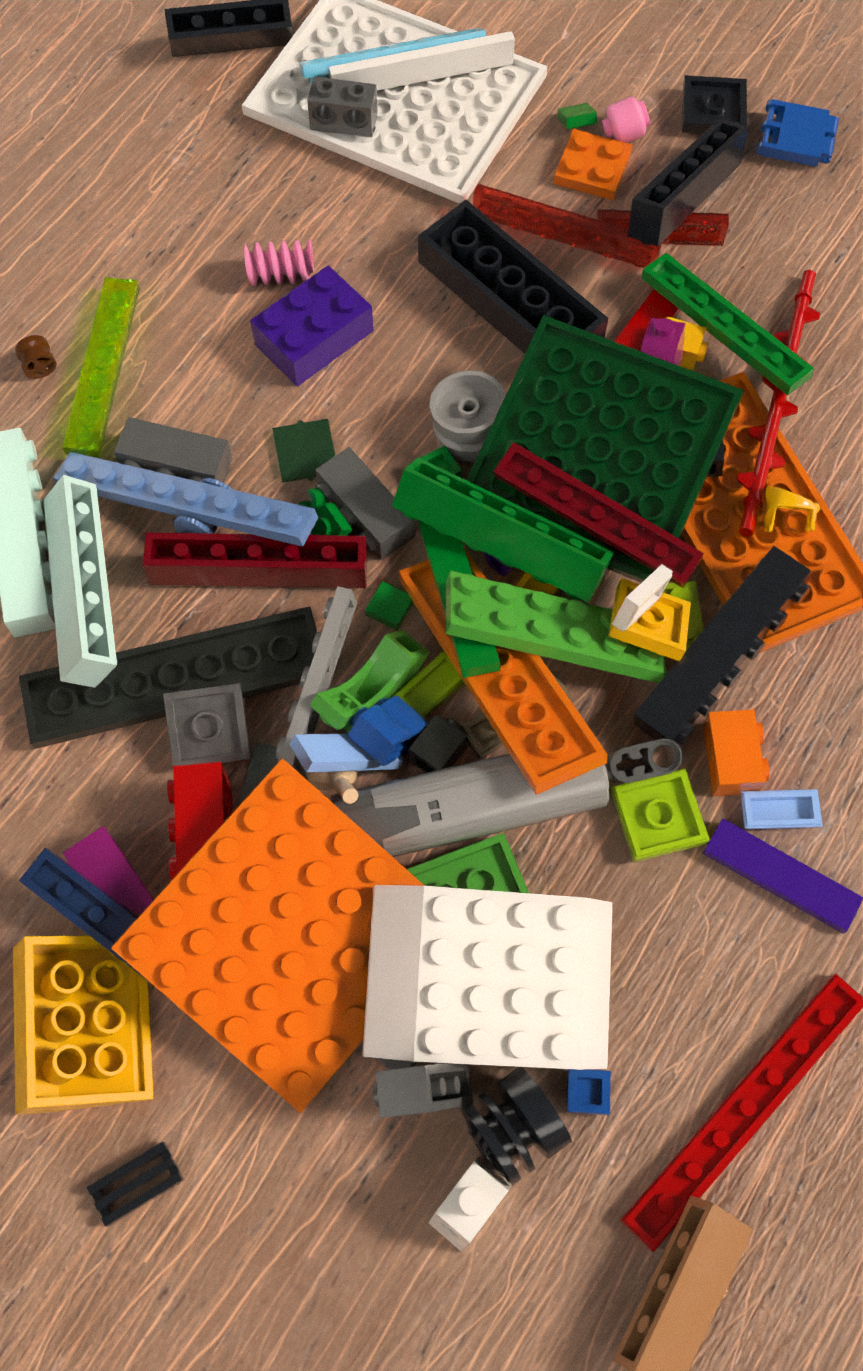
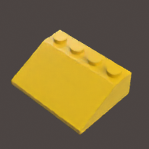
(78, 1027)

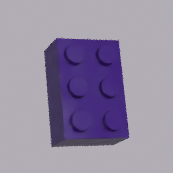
(312, 325)

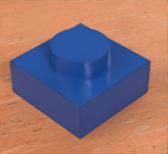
(588, 1092)

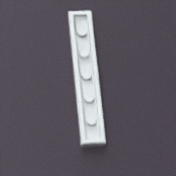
(430, 62)

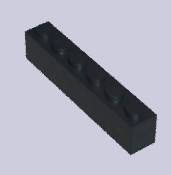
(686, 182)
(723, 647)

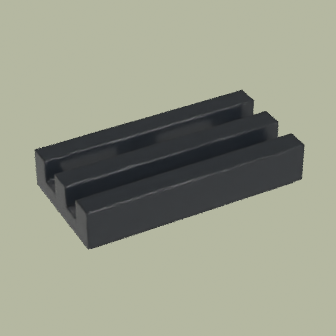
(102, 1202)

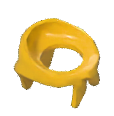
(784, 499)

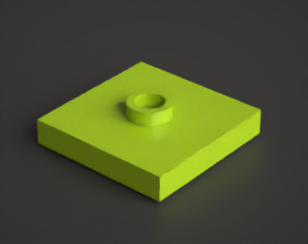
(659, 815)

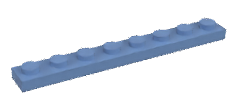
(193, 499)

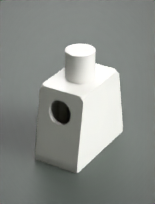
(470, 1204)

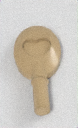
(338, 781)

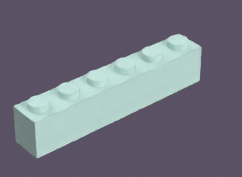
(23, 542)
(79, 583)

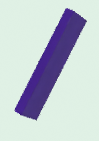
(783, 876)

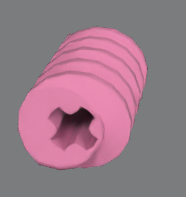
(279, 263)

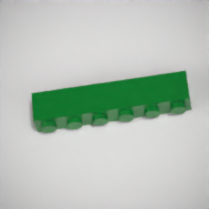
(502, 529)

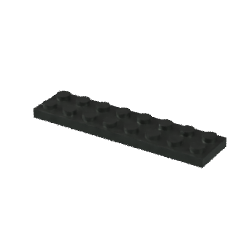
(255, 653)

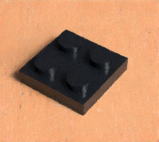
(712, 99)

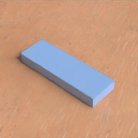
(334, 754)

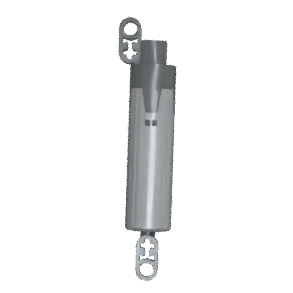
(487, 799)

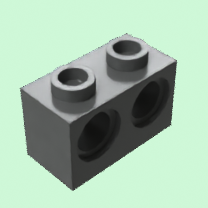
(342, 106)

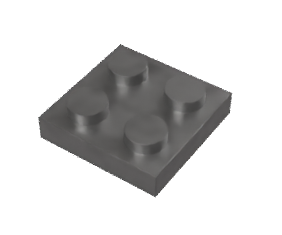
(207, 725)

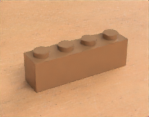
(684, 1290)

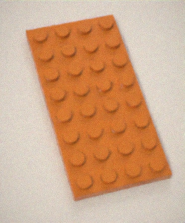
(731, 558)

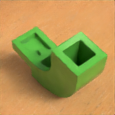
(382, 676)

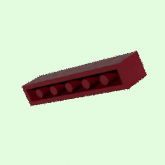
(255, 560)

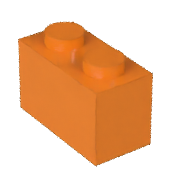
(735, 752)

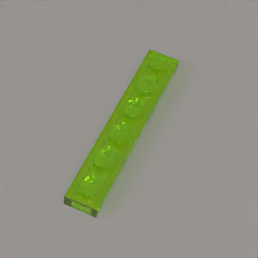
(101, 367)

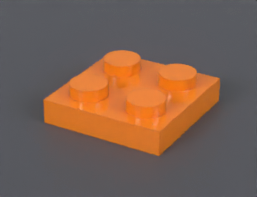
(593, 164)

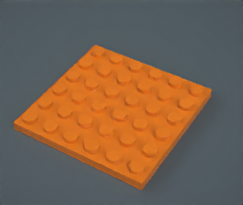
(272, 934)

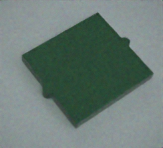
(303, 448)

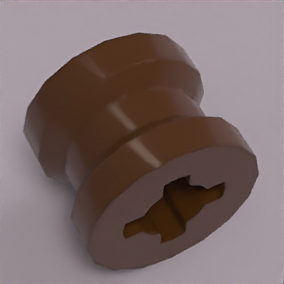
(35, 356)

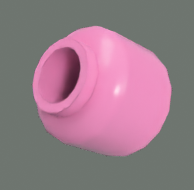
(626, 120)

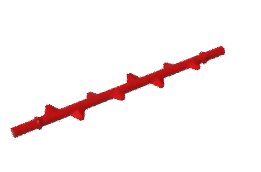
(778, 409)

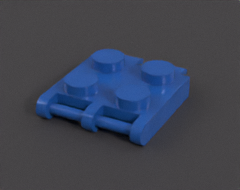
(798, 133)

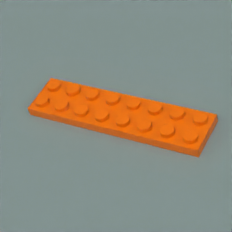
(519, 701)

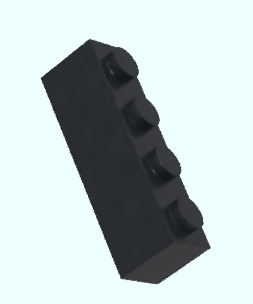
(228, 26)

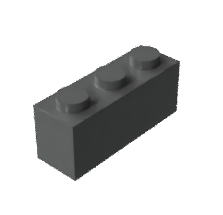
(173, 451)
(364, 503)
(422, 1089)

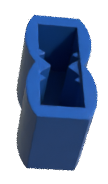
(387, 729)

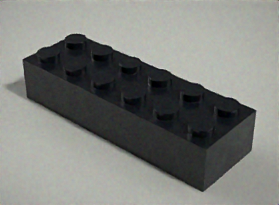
(501, 277)

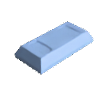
(781, 809)

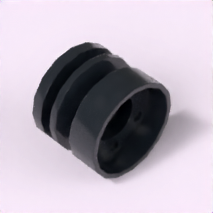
(516, 1125)

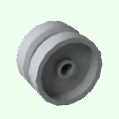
(464, 411)

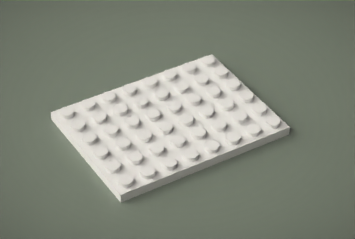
(425, 132)

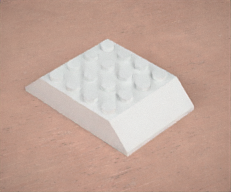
(488, 978)

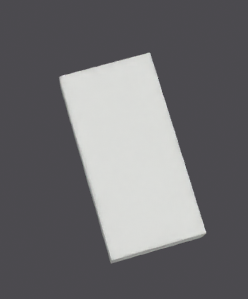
(642, 598)

